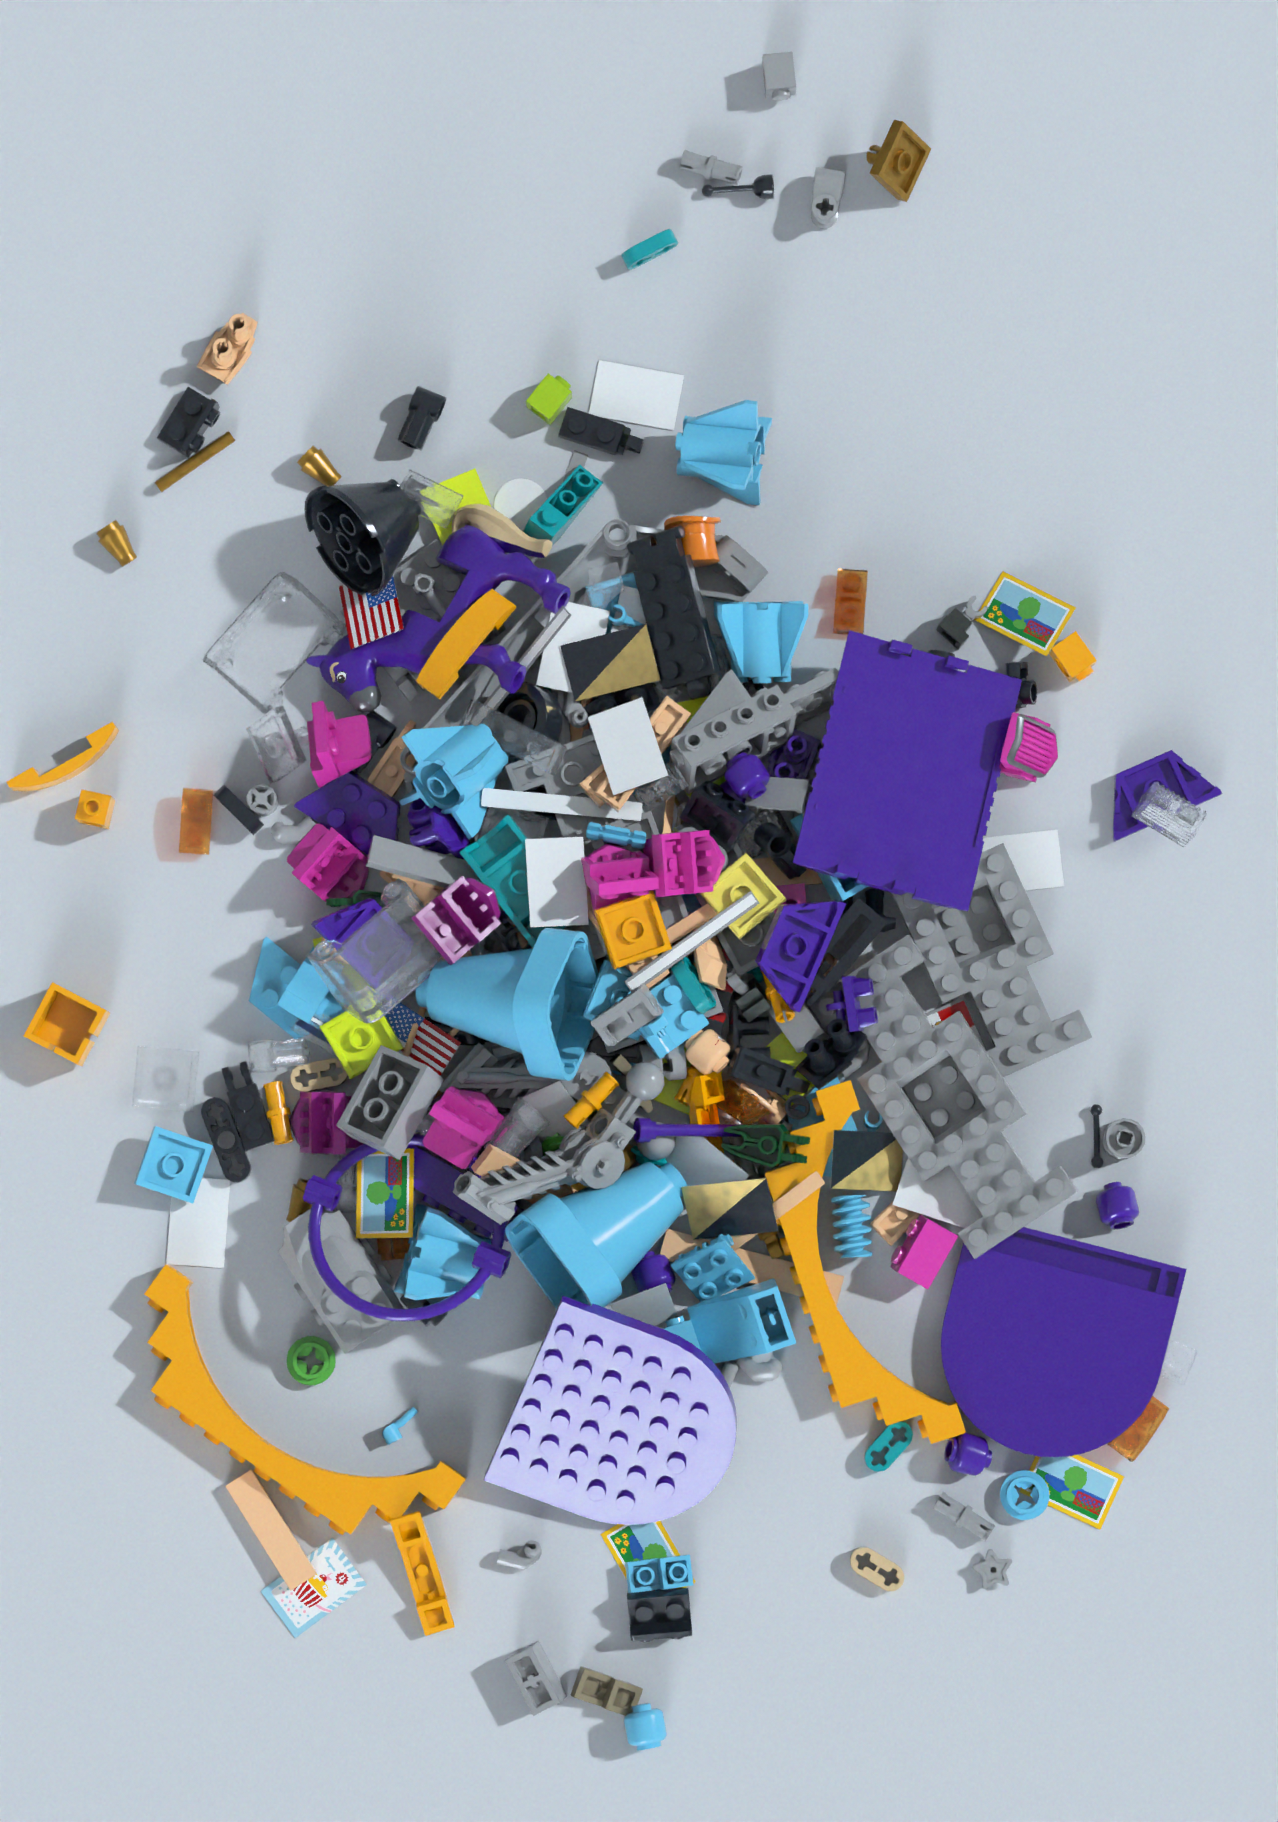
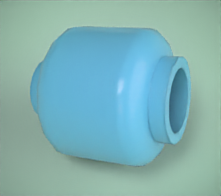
(645, 1727)

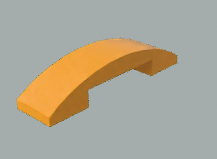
(462, 640)
(100, 742)
(705, 1094)
(422, 1573)

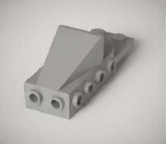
(738, 724)

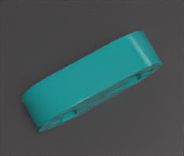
(649, 249)
(696, 991)
(893, 1452)

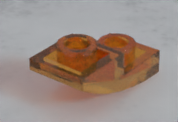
(850, 601)
(195, 821)
(1138, 1435)

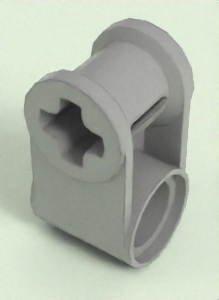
(826, 192)

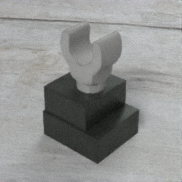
(956, 624)
(748, 995)

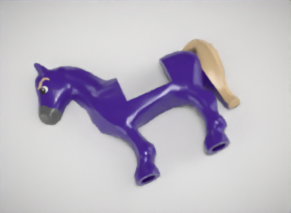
(478, 551)

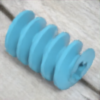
(851, 1226)

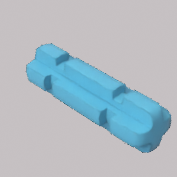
(616, 835)

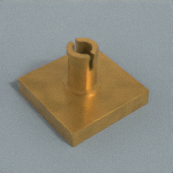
(898, 160)

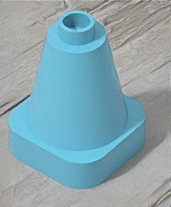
(521, 1000)
(596, 1236)

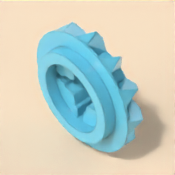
(1039, 1493)

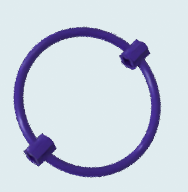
(325, 1194)

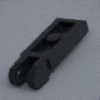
(248, 1109)

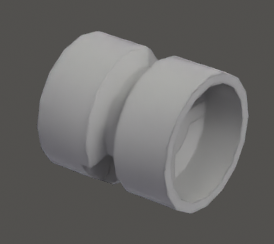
(676, 1061)
(1123, 1139)

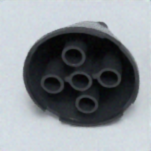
(362, 531)

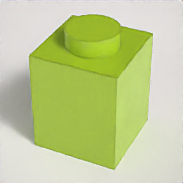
(549, 398)

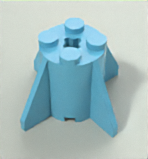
(725, 449)
(761, 637)
(454, 770)
(438, 1257)

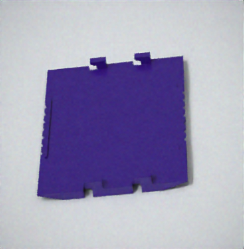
(907, 771)

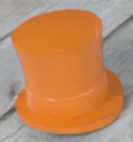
(698, 538)

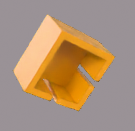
(67, 1023)

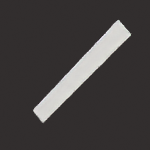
(557, 804)

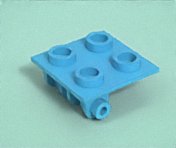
(712, 1269)

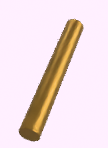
(195, 461)

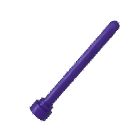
(649, 1130)

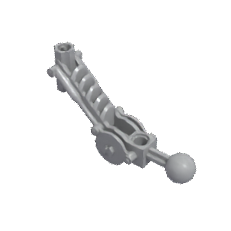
(477, 1074)
(585, 1155)

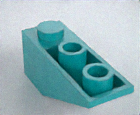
(563, 506)

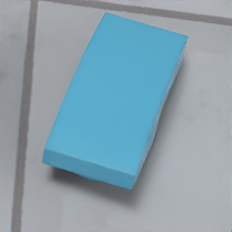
(659, 1573)

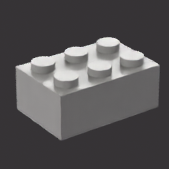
(390, 1102)

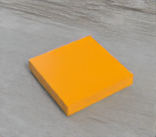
(632, 929)

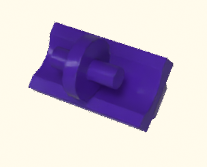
(857, 1017)

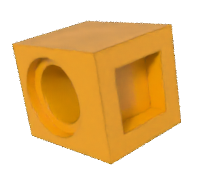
(1073, 657)
(95, 809)

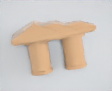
(229, 348)
(710, 963)

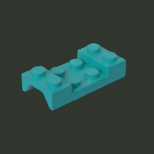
(501, 864)

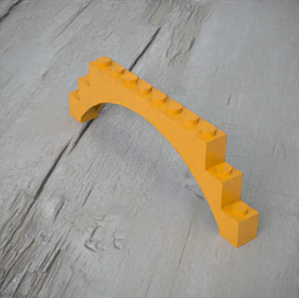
(852, 1368)
(192, 1392)

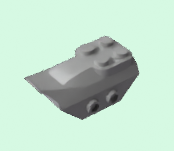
(352, 1266)

